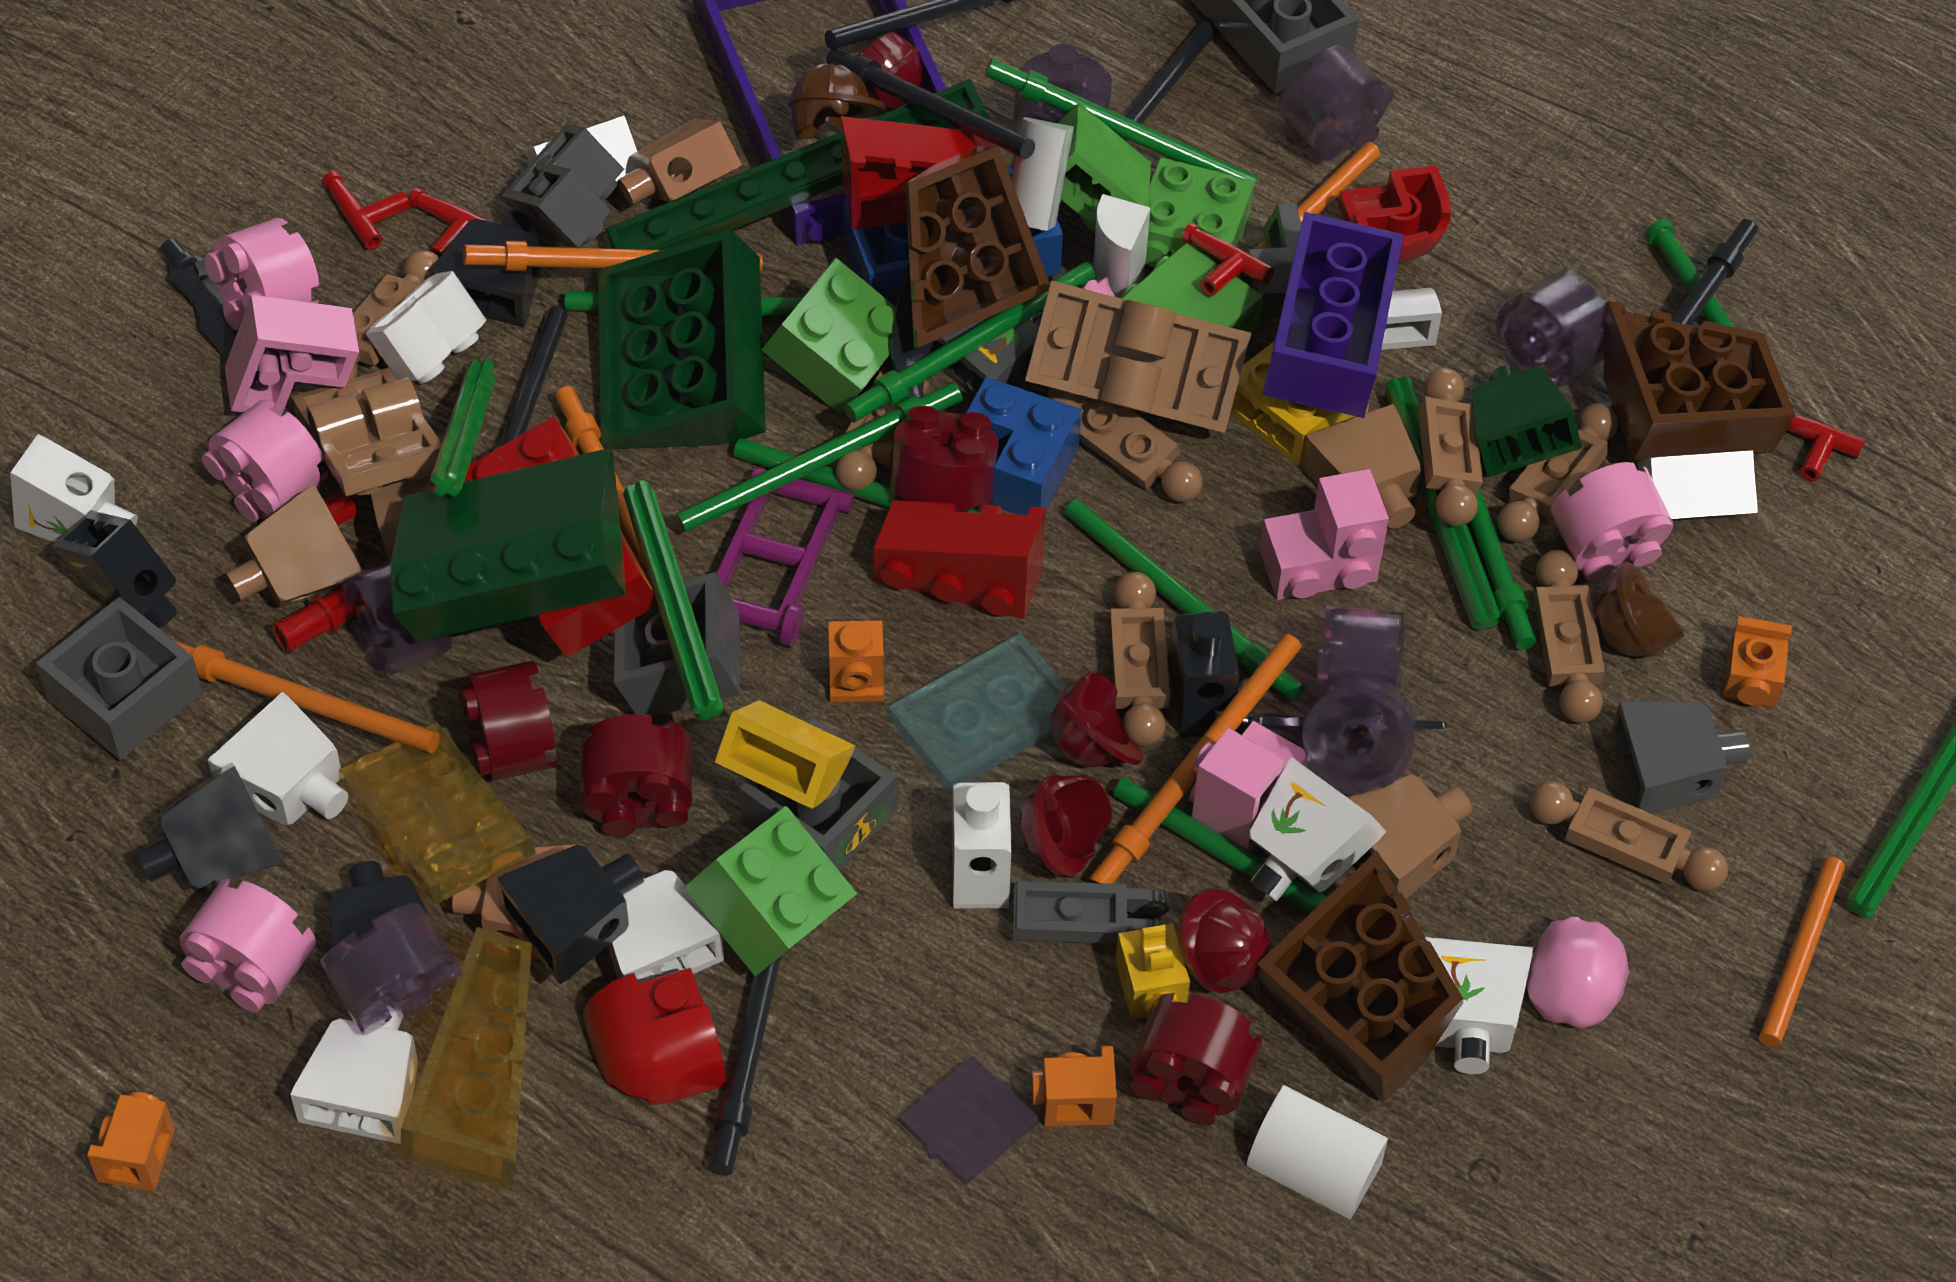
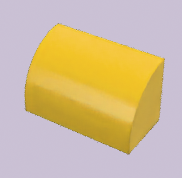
(783, 753)

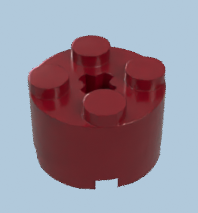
(944, 458)
(509, 721)
(636, 774)
(1194, 1057)

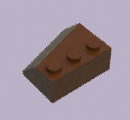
(967, 244)
(1691, 386)
(1364, 980)

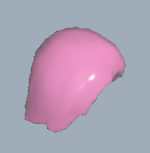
(1577, 972)

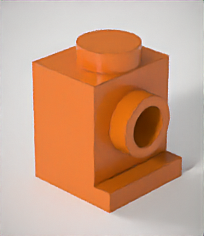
(856, 661)
(1756, 662)
(1076, 1089)
(133, 1142)

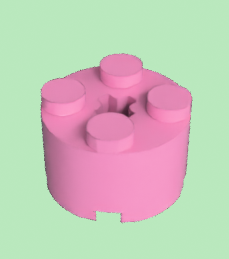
(261, 263)
(264, 460)
(1613, 520)
(245, 944)

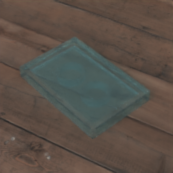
(980, 712)

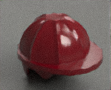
(897, 58)
(1088, 724)
(1065, 822)
(1221, 940)

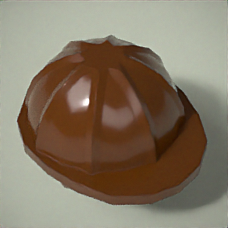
(828, 94)
(1634, 618)

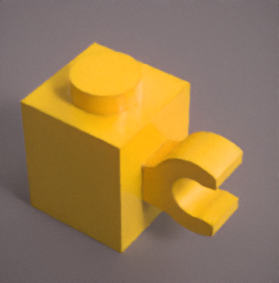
(1149, 967)

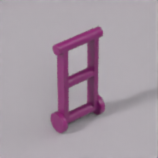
(790, 616)

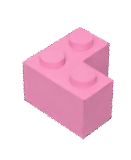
(286, 345)
(1331, 545)
(1238, 778)

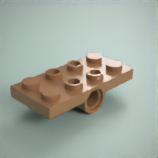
(1138, 356)
(370, 431)

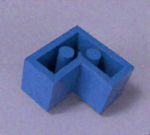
(1034, 443)

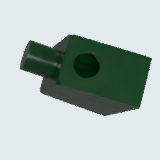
(1522, 419)

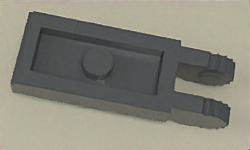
(1083, 911)

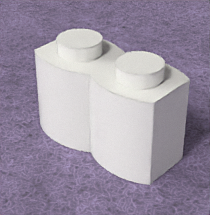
(427, 328)

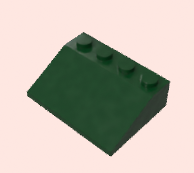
(682, 346)
(509, 547)

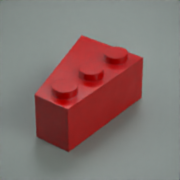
(885, 156)
(962, 556)

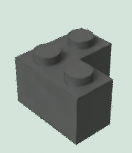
(566, 187)

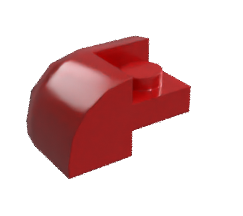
(1409, 204)
(655, 1038)

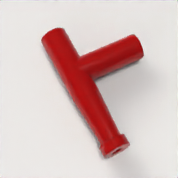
(445, 211)
(363, 218)
(1233, 261)
(1824, 441)

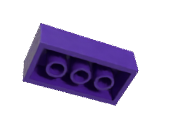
(1334, 315)

